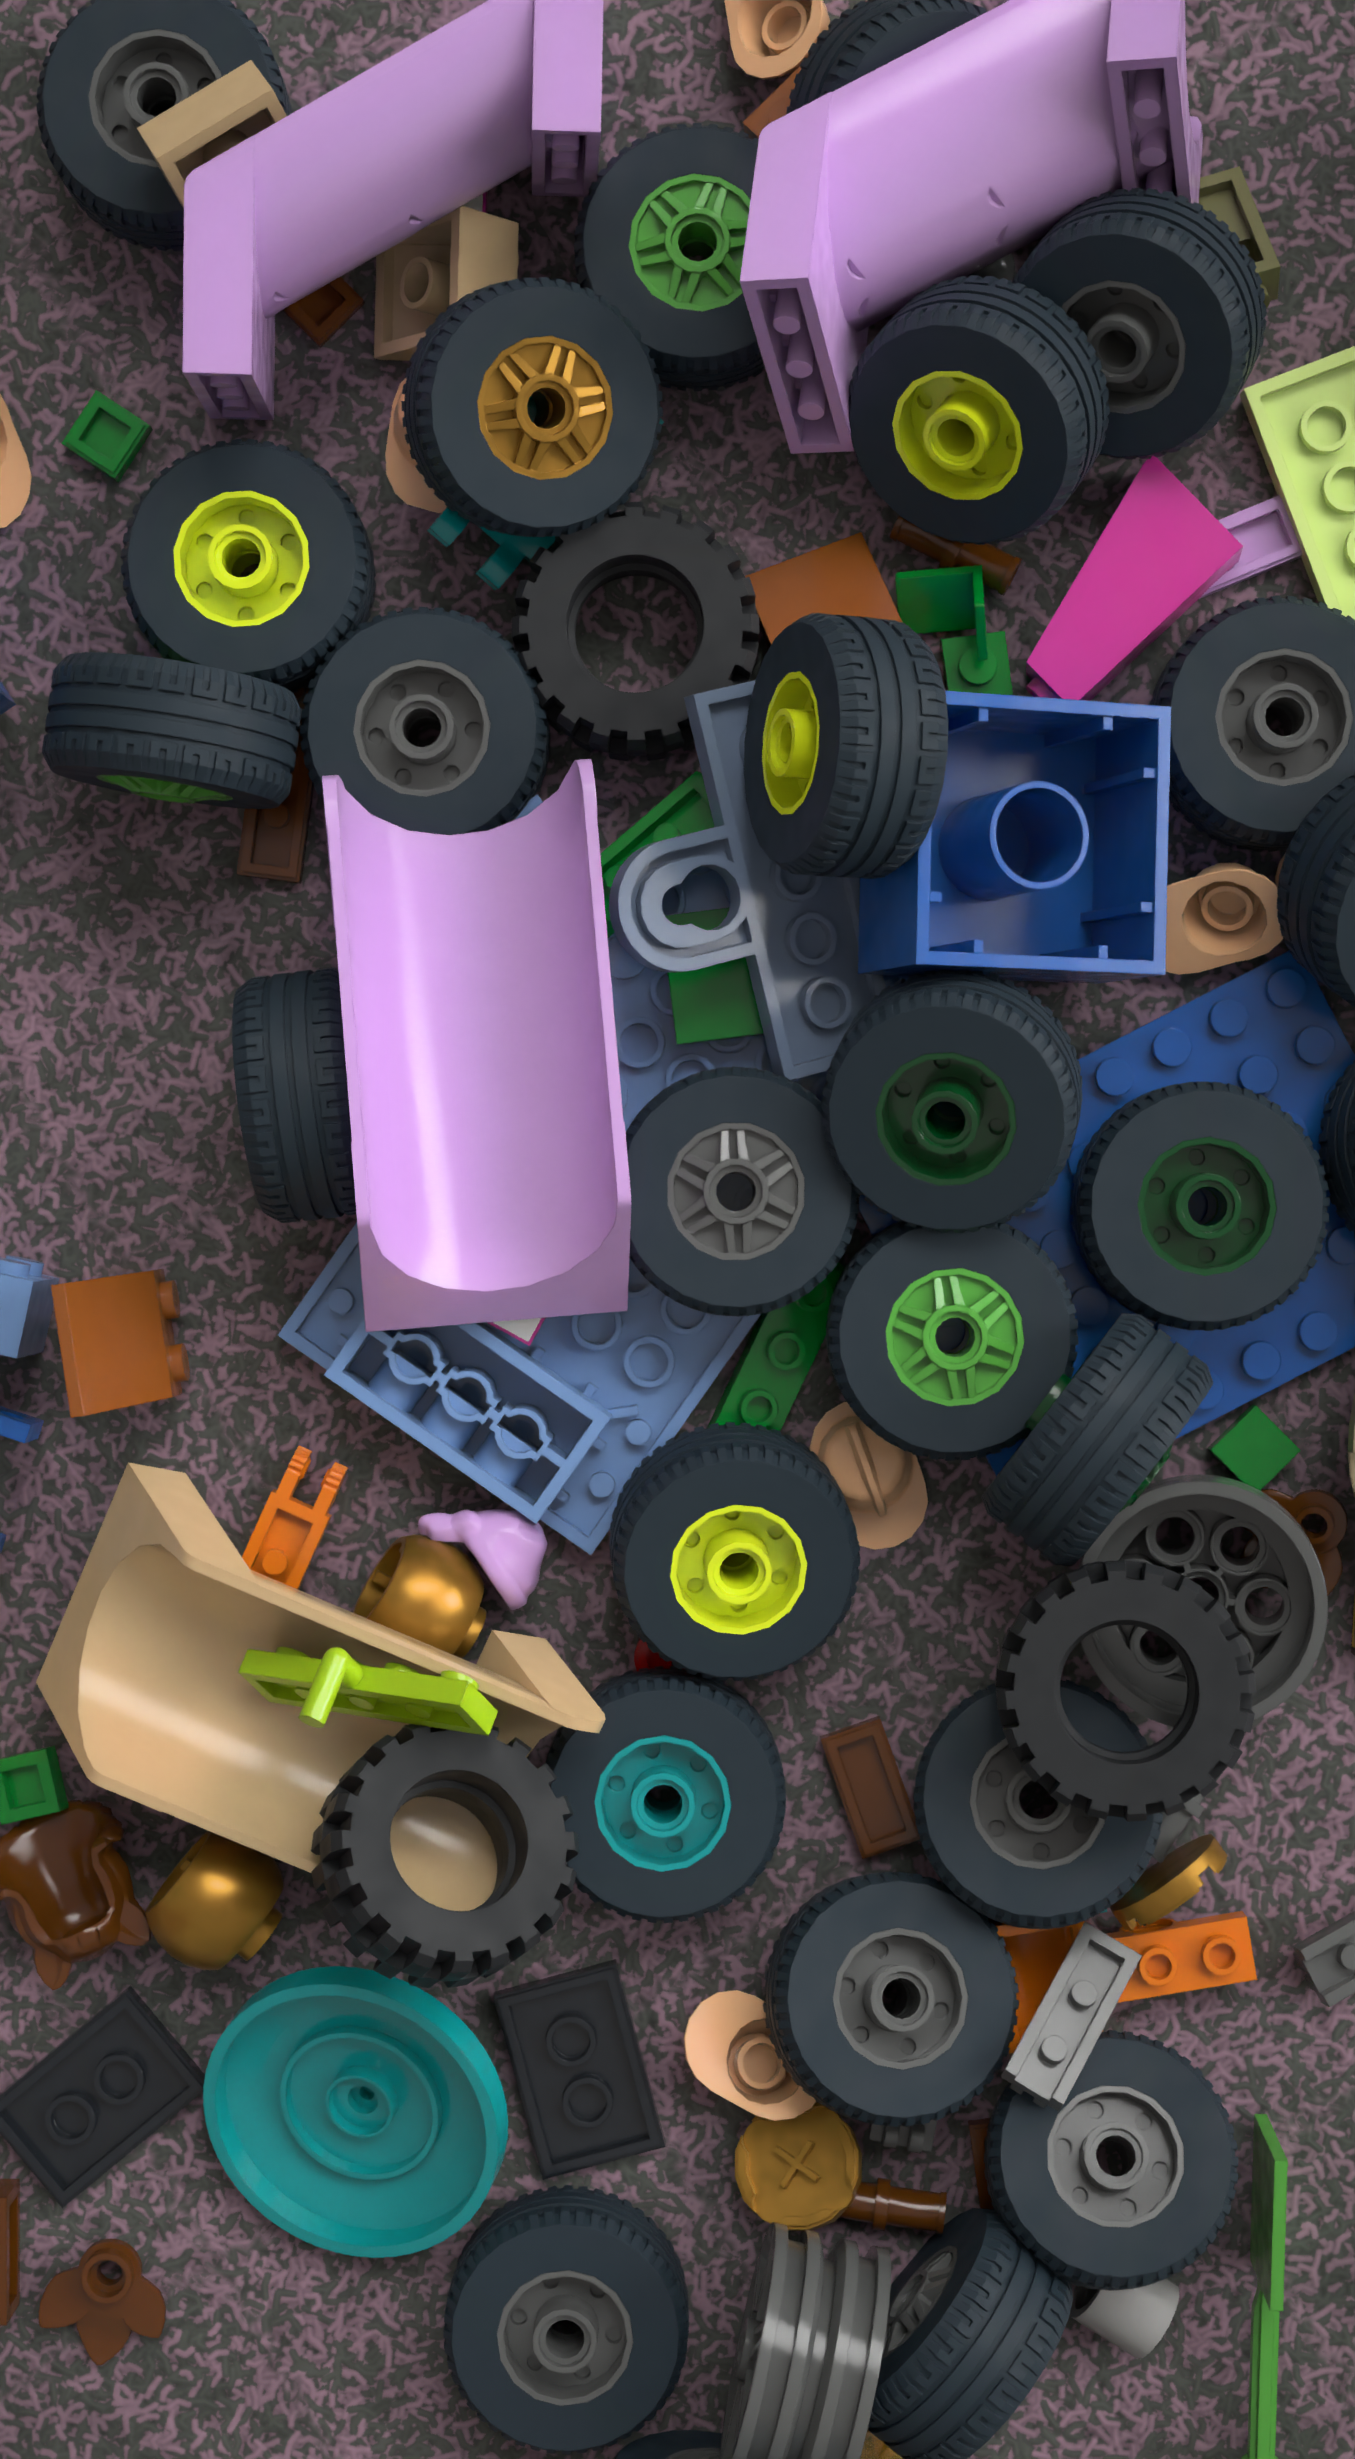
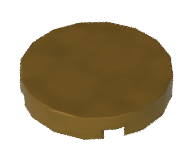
(1169, 1883)
(799, 2168)

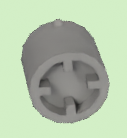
(1128, 2317)

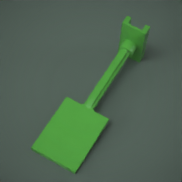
(1268, 2262)

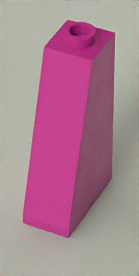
(1134, 585)

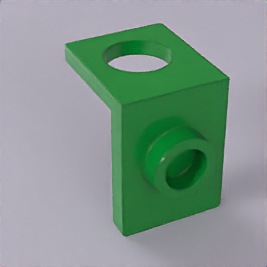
(944, 601)

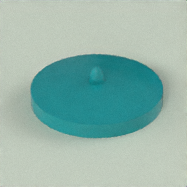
(356, 2112)

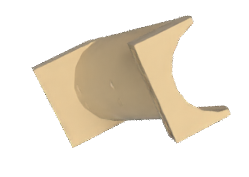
(165, 1719)

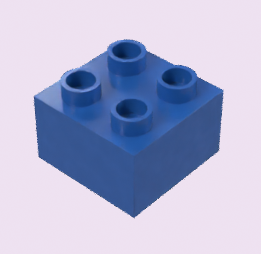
(1038, 848)

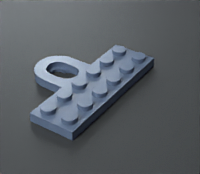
(789, 926)

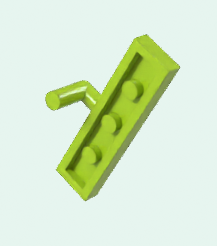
(349, 1687)

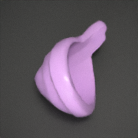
(503, 1543)

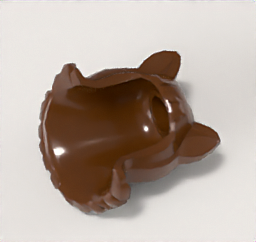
(69, 1888)

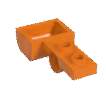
(1173, 1958)

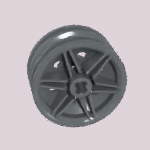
(807, 2350)

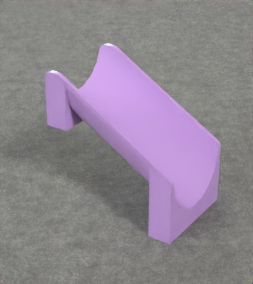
(375, 167)
(947, 171)
(481, 1064)

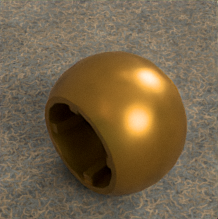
(426, 1593)
(216, 1903)

